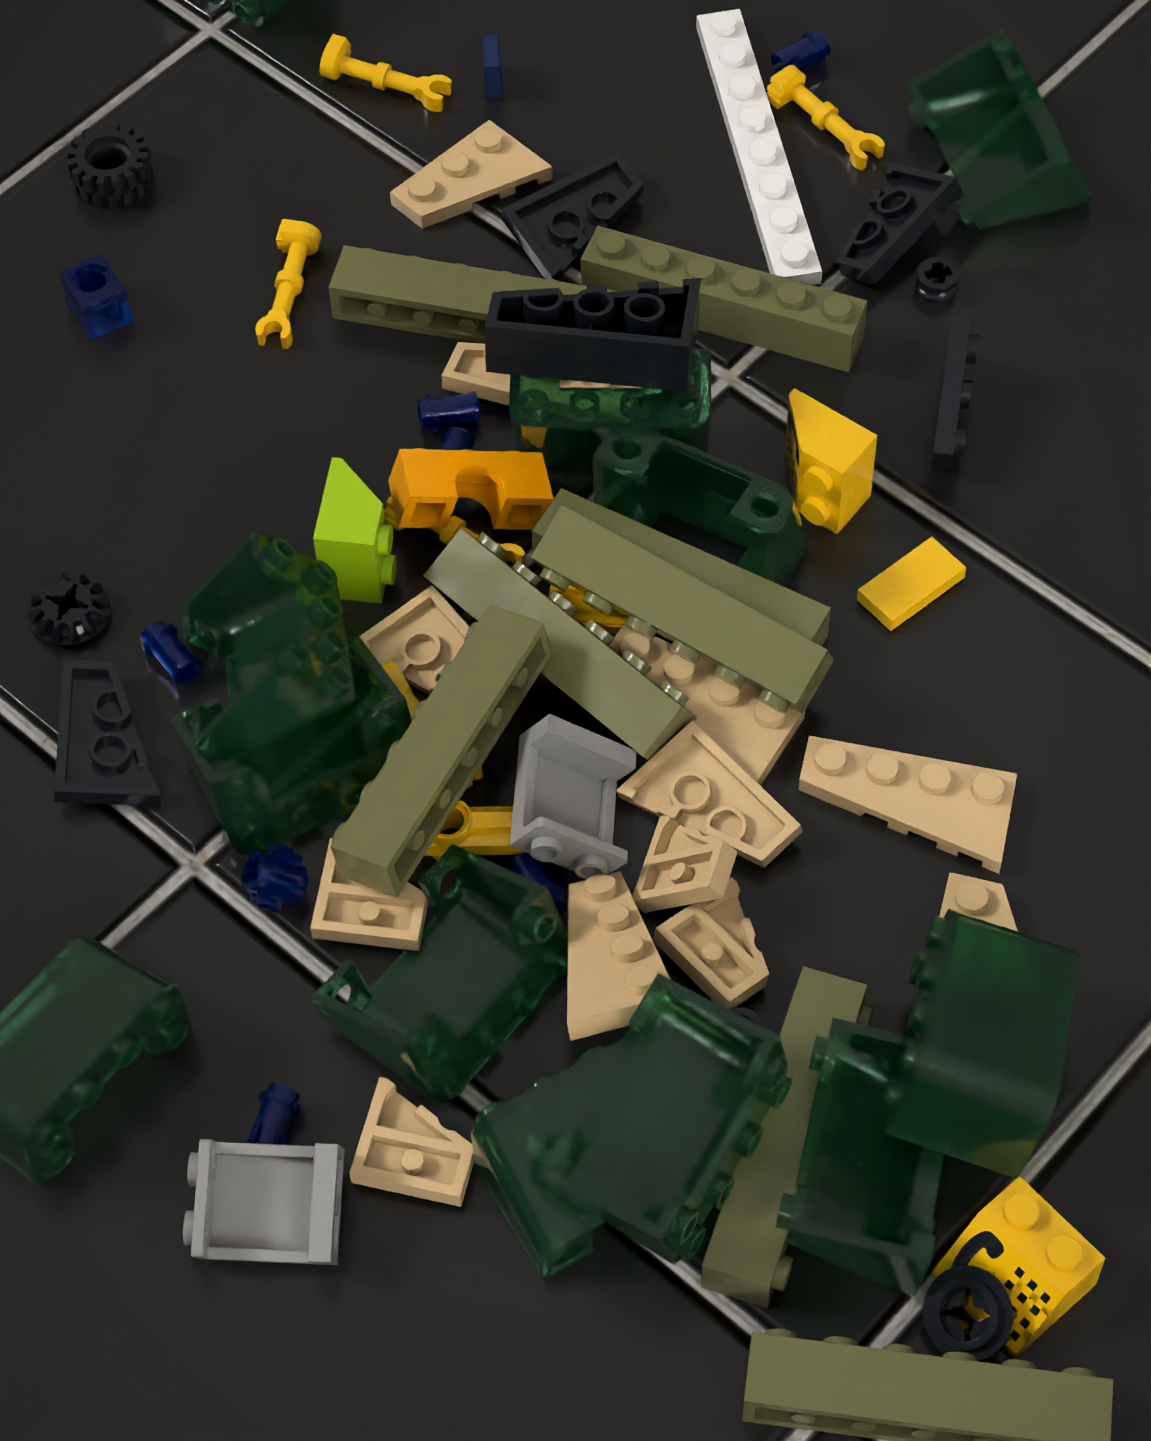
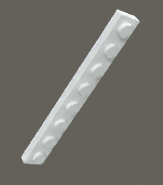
(758, 148)

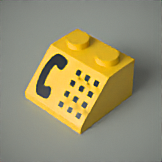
(827, 462)
(1031, 1255)

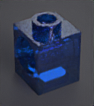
(96, 296)

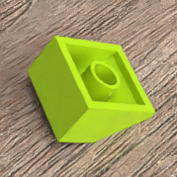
(354, 536)

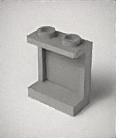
(569, 796)
(265, 1202)

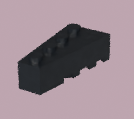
(596, 335)

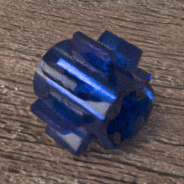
(274, 877)

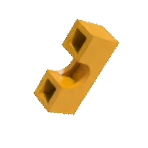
(507, 484)

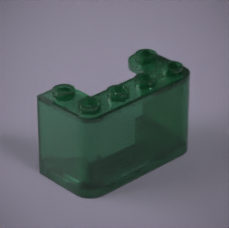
(984, 1044)

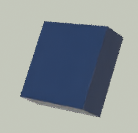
(492, 66)

